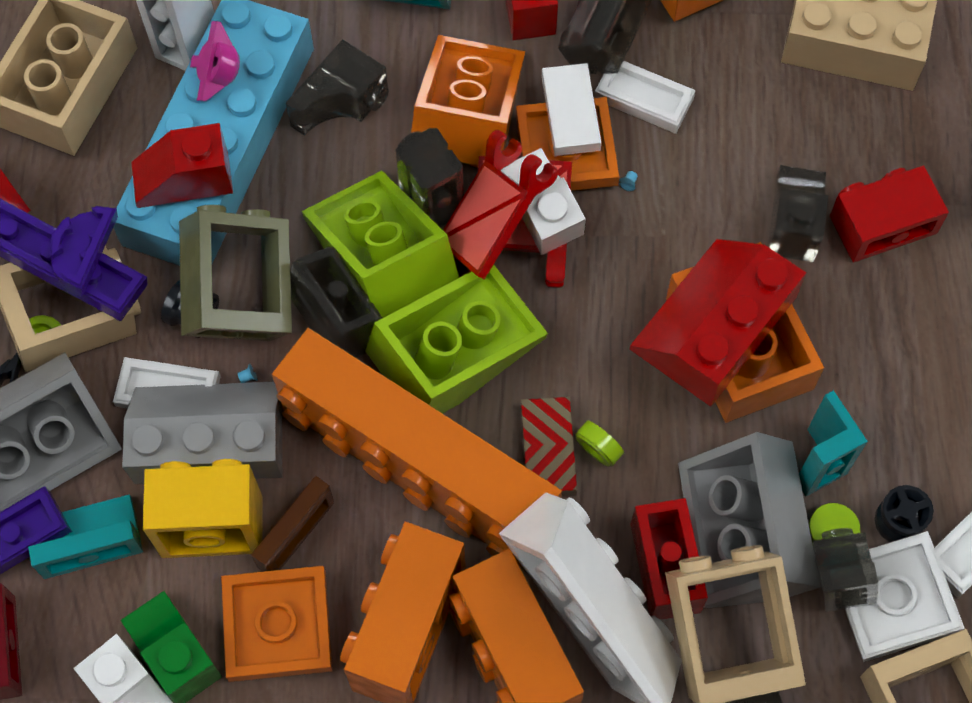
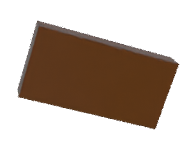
(294, 526)

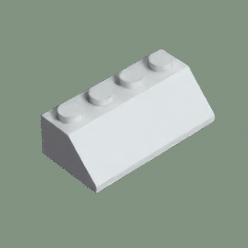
(594, 598)

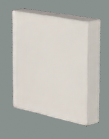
(911, 602)

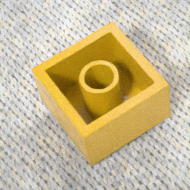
(202, 509)

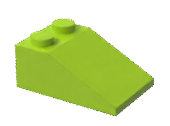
(384, 242)
(454, 339)

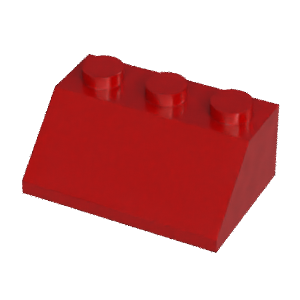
(719, 316)

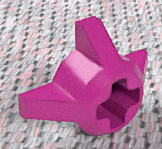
(216, 63)

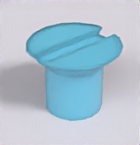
(628, 181)
(247, 374)

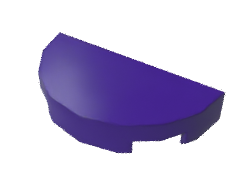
(79, 245)

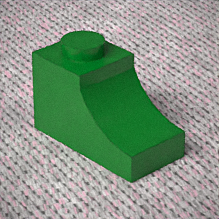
(171, 649)

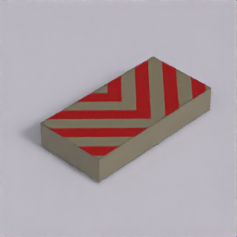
(549, 441)

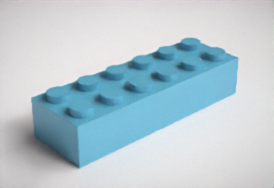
(272, 58)

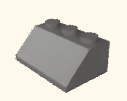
(204, 426)
(49, 431)
(749, 498)

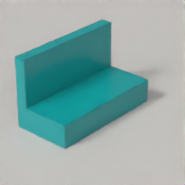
(837, 447)
(98, 536)

